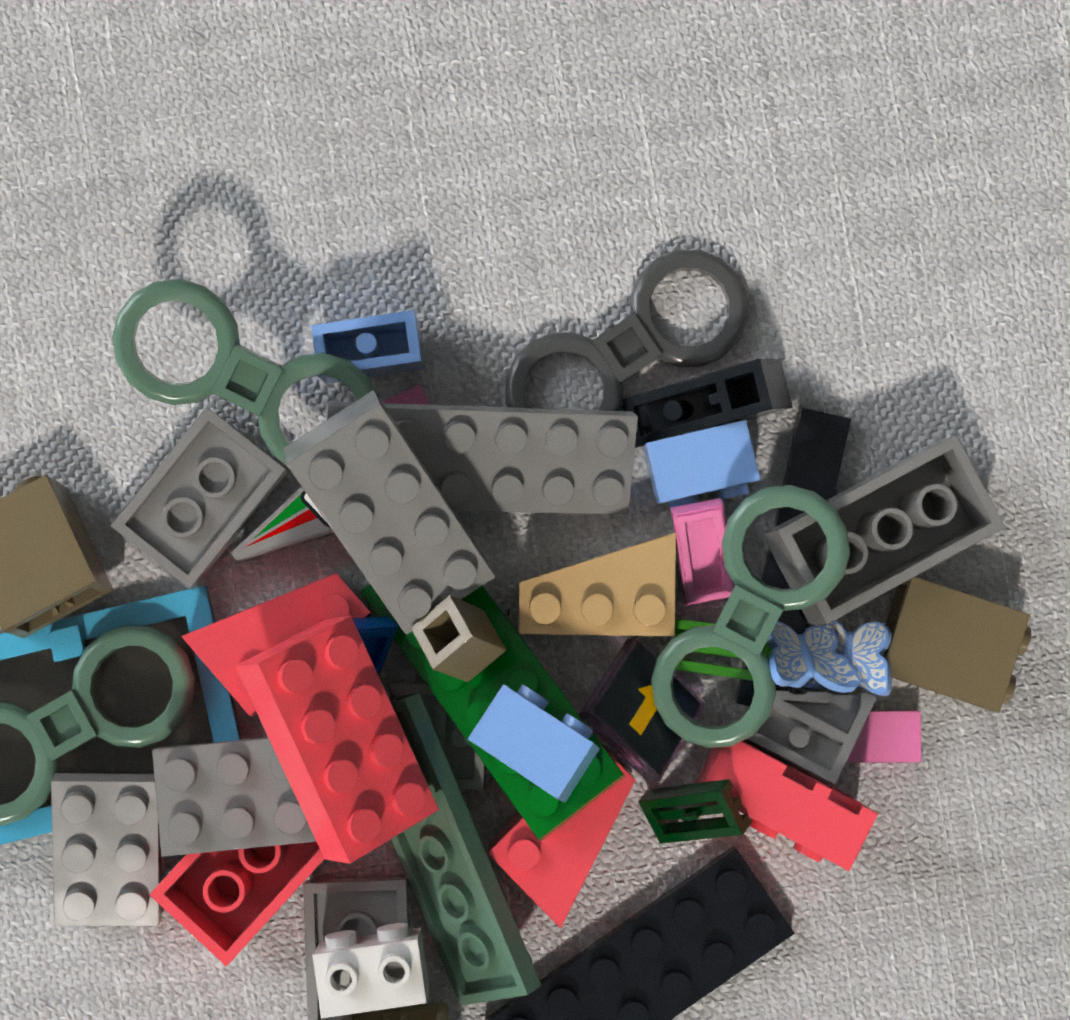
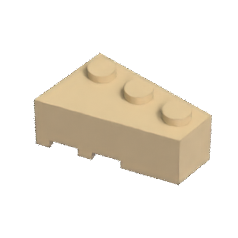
(608, 595)

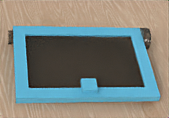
(129, 688)

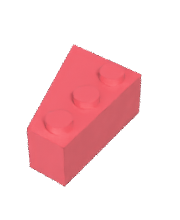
(792, 803)
(558, 865)

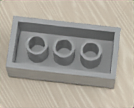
(387, 510)
(895, 528)

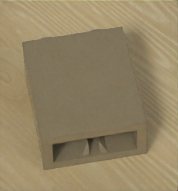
(44, 558)
(955, 643)

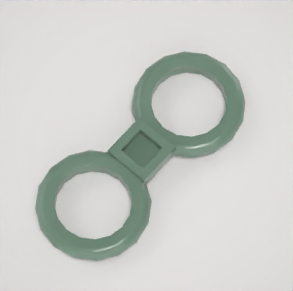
(237, 371)
(750, 616)
(78, 718)

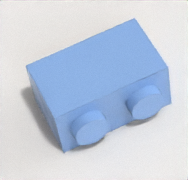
(373, 343)
(702, 464)
(534, 742)

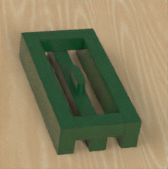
(689, 804)

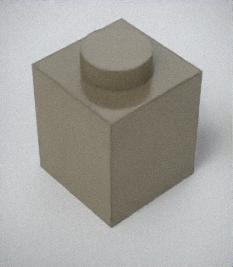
(458, 639)

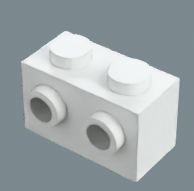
(371, 970)

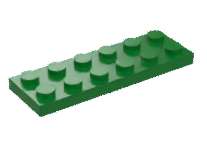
(469, 701)

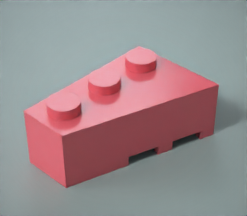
(268, 624)

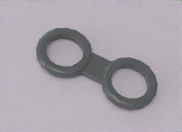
(635, 340)

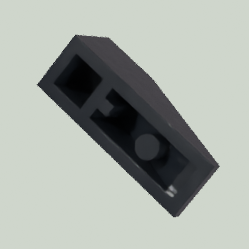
(710, 400)

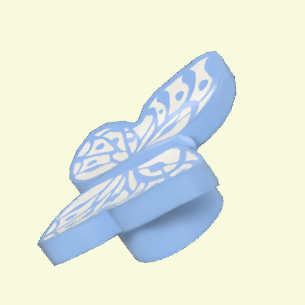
(865, 652)
(800, 657)

